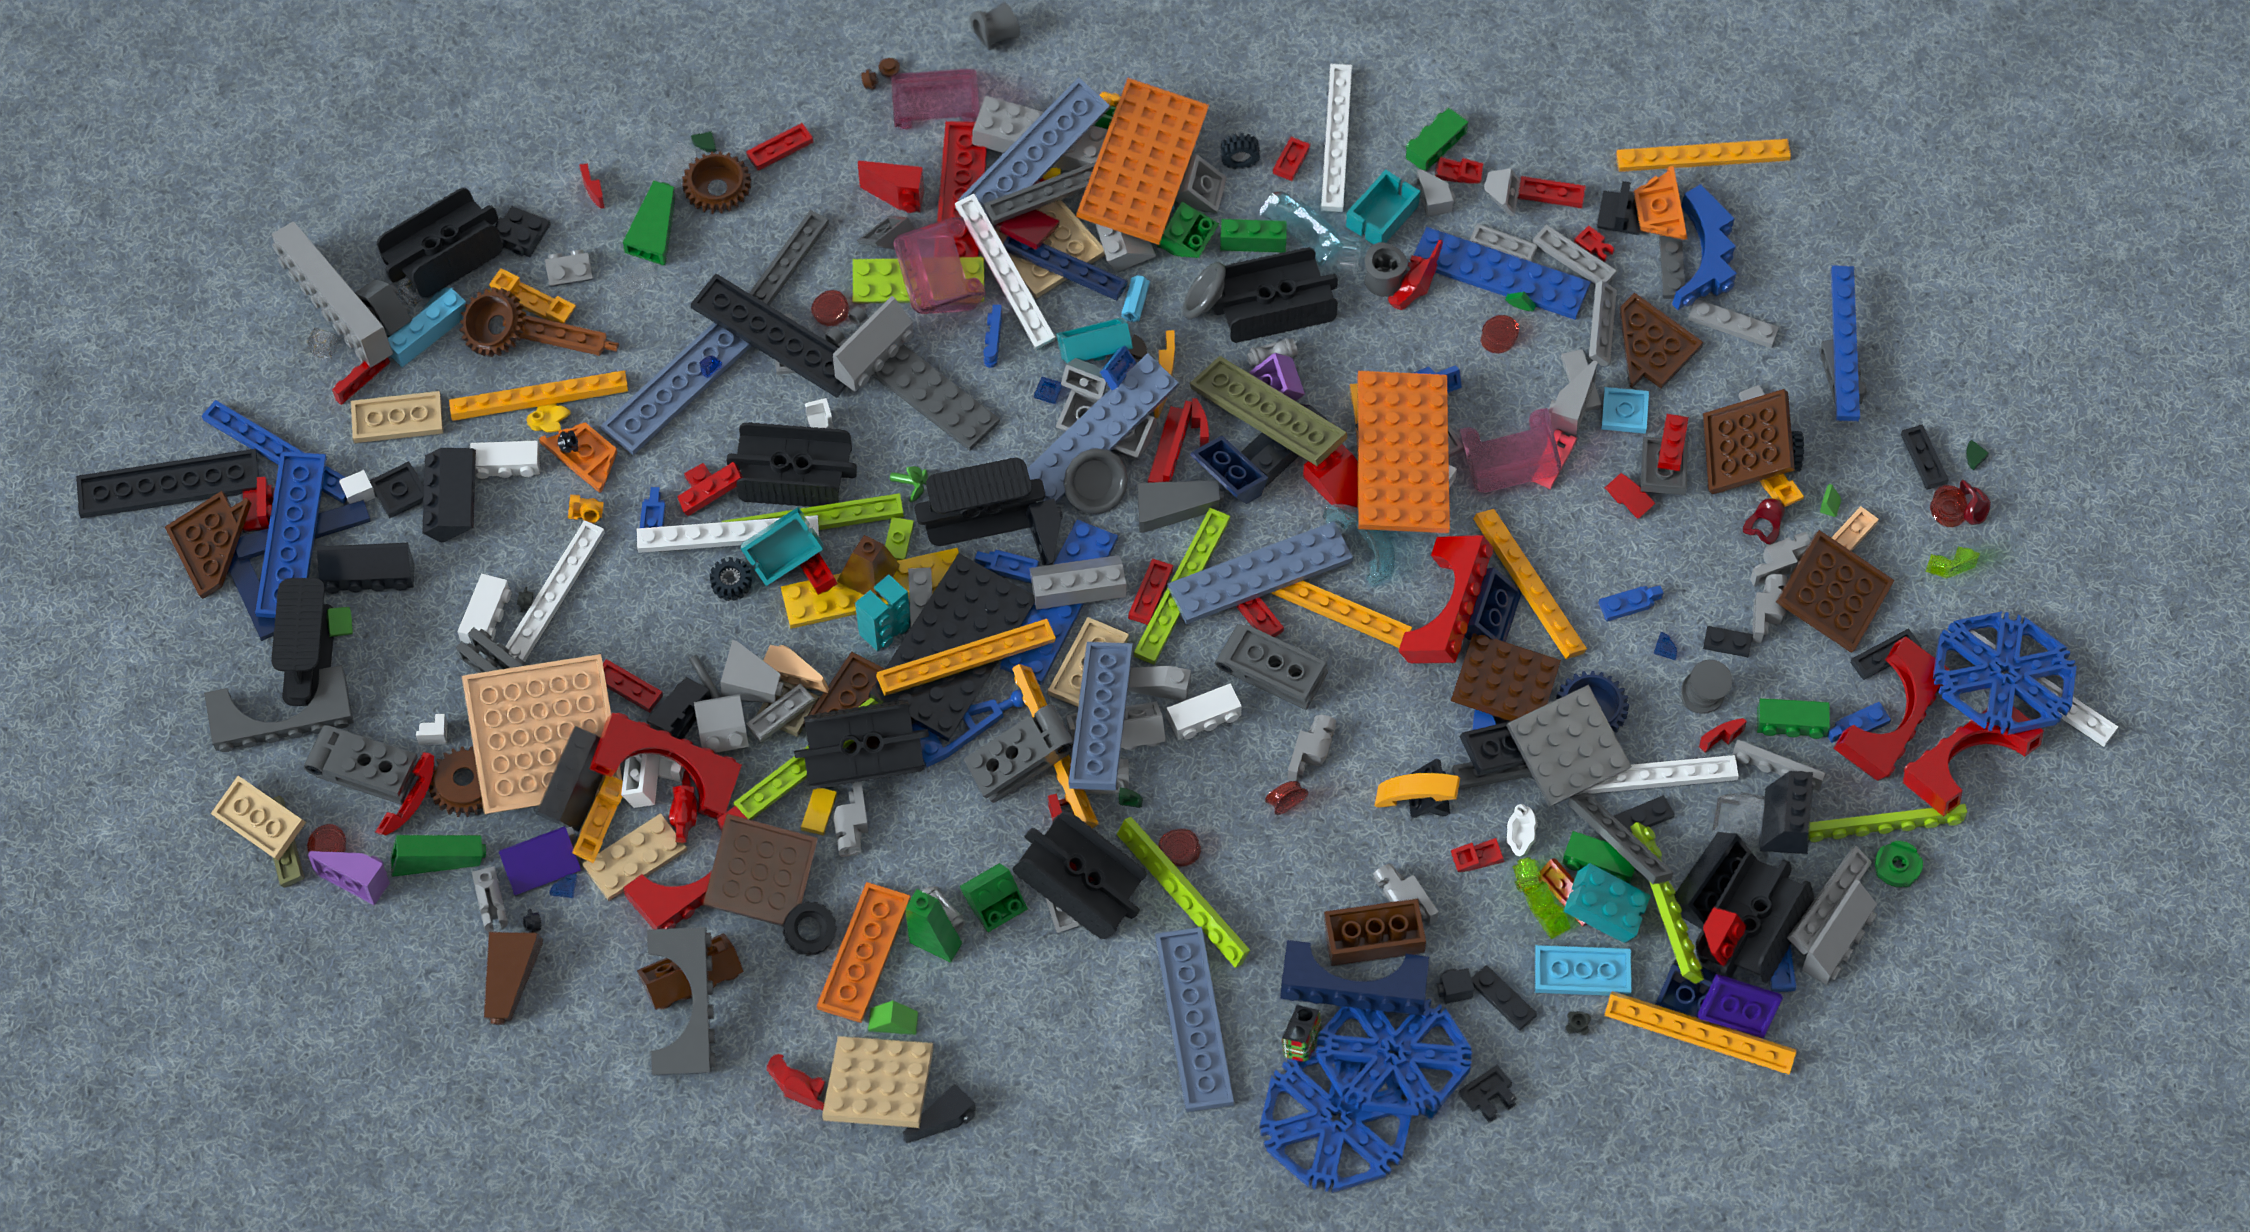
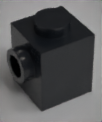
(1455, 985)

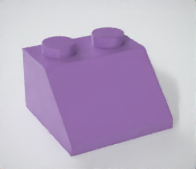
(1280, 374)

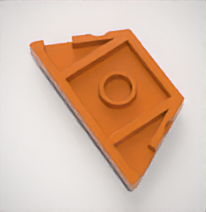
(1660, 206)
(592, 459)

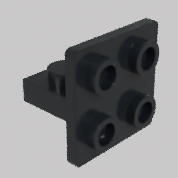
(1619, 211)
(1428, 804)

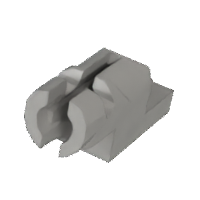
(1780, 558)
(1766, 609)
(1312, 746)
(851, 822)
(1399, 889)
(489, 897)

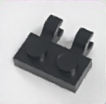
(1484, 1089)

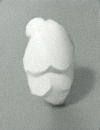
(1521, 830)

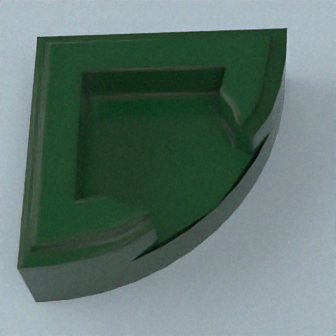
(704, 141)
(1975, 454)
(1129, 798)

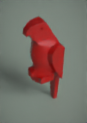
(1416, 280)
(683, 809)
(795, 1083)

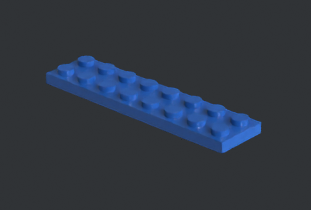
(1504, 273)
(291, 525)
(1082, 543)

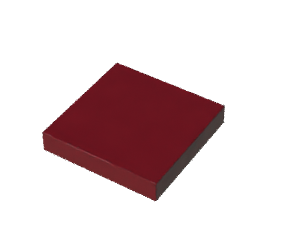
(1030, 228)

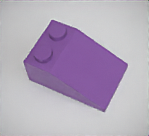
(352, 872)

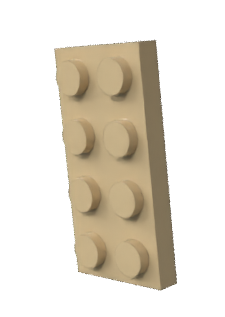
(396, 417)
(1068, 680)
(258, 818)
(634, 854)

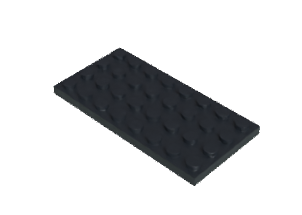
(962, 609)

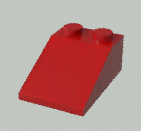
(893, 183)
(1335, 477)

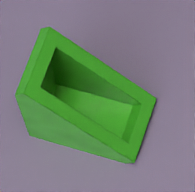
(893, 1018)

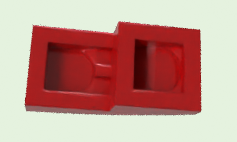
(1463, 172)
(592, 187)
(1200, 421)
(1629, 494)
(1727, 732)
(1478, 856)

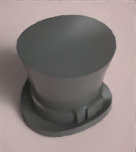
(995, 25)
(1384, 269)
(1706, 686)

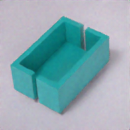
(1382, 209)
(1094, 340)
(782, 546)
(879, 621)
(1607, 903)

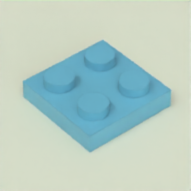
(1625, 410)

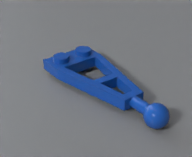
(934, 751)

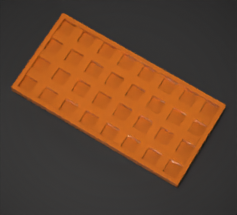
(1142, 161)
(1403, 452)

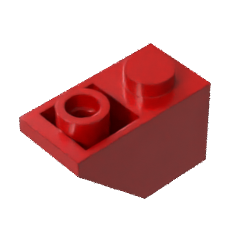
(1723, 932)

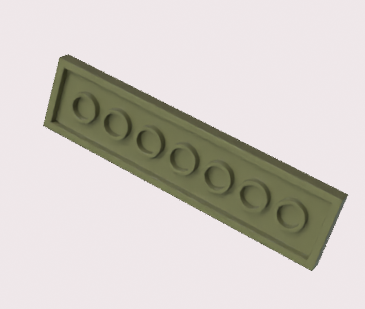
(1268, 410)

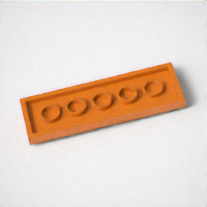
(863, 952)

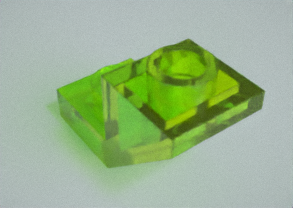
(1964, 560)
(1527, 874)
(1546, 911)

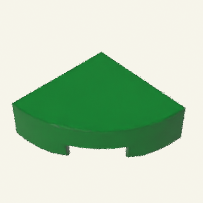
(1521, 301)

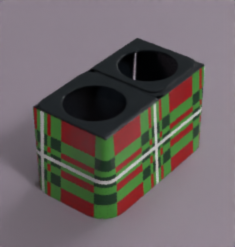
(1302, 1048)

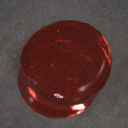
(830, 308)
(1499, 334)
(1948, 506)
(1286, 796)
(327, 839)
(1180, 847)

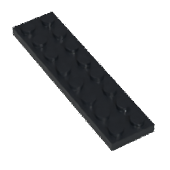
(769, 332)
(166, 483)

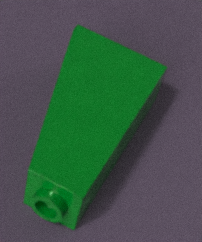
(652, 225)
(435, 853)
(930, 927)

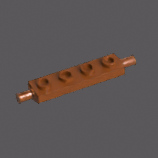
(566, 336)

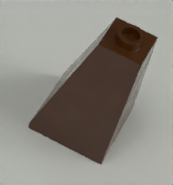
(868, 566)
(508, 970)

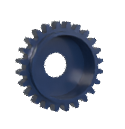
(1607, 694)

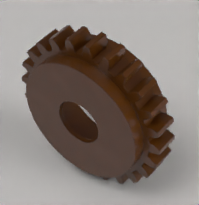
(716, 168)
(482, 311)
(449, 794)

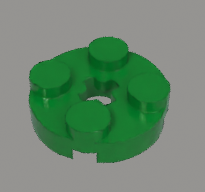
(1898, 876)

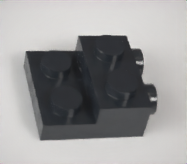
(521, 231)

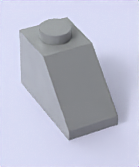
(1503, 189)
(1434, 194)
(1084, 378)

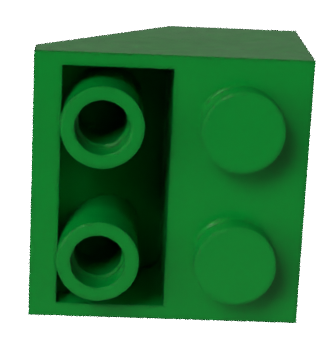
(1187, 232)
(994, 897)

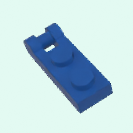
(993, 337)

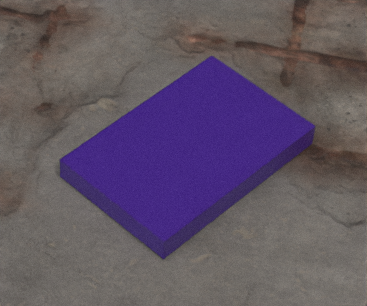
(539, 860)
(1740, 1006)

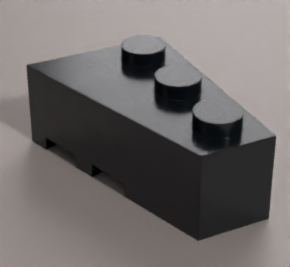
(677, 711)

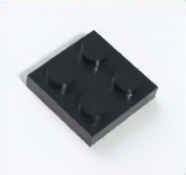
(398, 489)

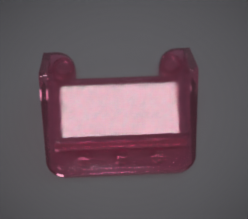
(934, 96)
(934, 269)
(1513, 457)

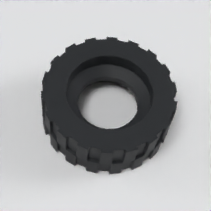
(815, 911)

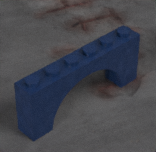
(1398, 992)

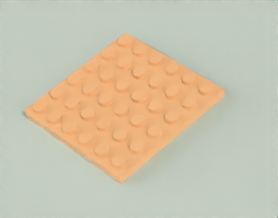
(524, 721)

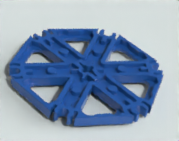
(2003, 686)
(1404, 1068)
(1331, 1140)

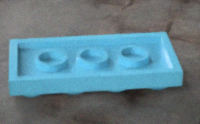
(1582, 970)

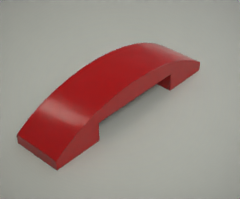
(424, 771)

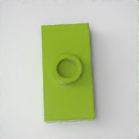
(899, 537)

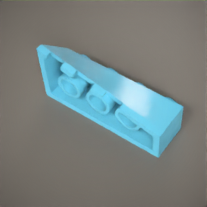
(428, 326)

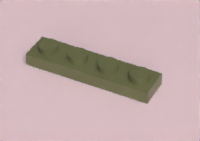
(289, 866)

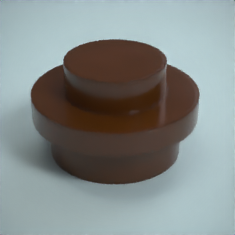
(889, 67)
(869, 79)

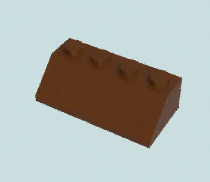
(1374, 932)
(668, 983)

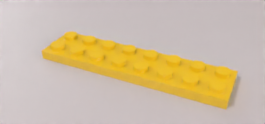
(808, 607)

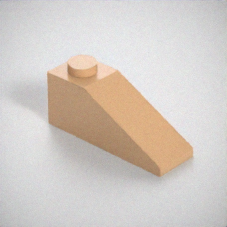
(794, 668)

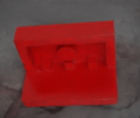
(261, 505)

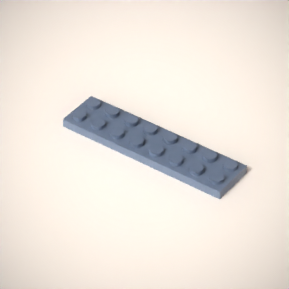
(1041, 144)
(672, 389)
(1105, 423)
(1260, 572)
(1101, 716)
(1194, 1019)

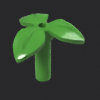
(914, 477)

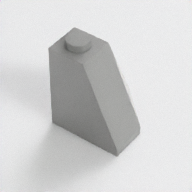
(749, 676)

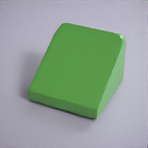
(1831, 501)
(339, 621)

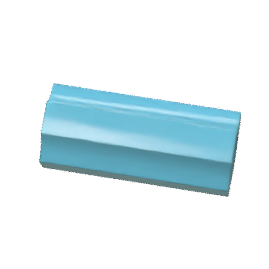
(1135, 298)

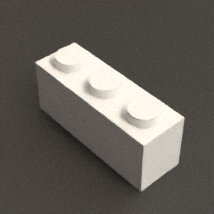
(506, 459)
(485, 606)
(1204, 712)
(641, 779)

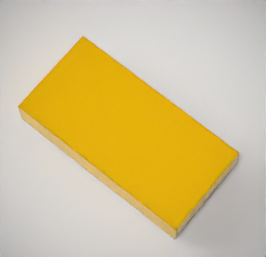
(819, 811)

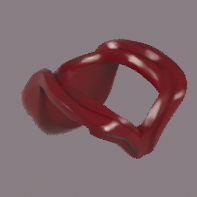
(1768, 509)
(1977, 509)

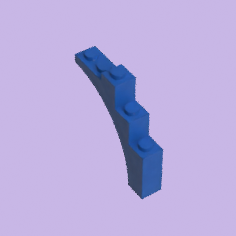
(1713, 226)

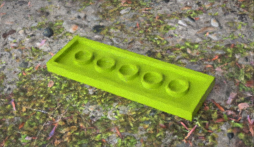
(881, 278)

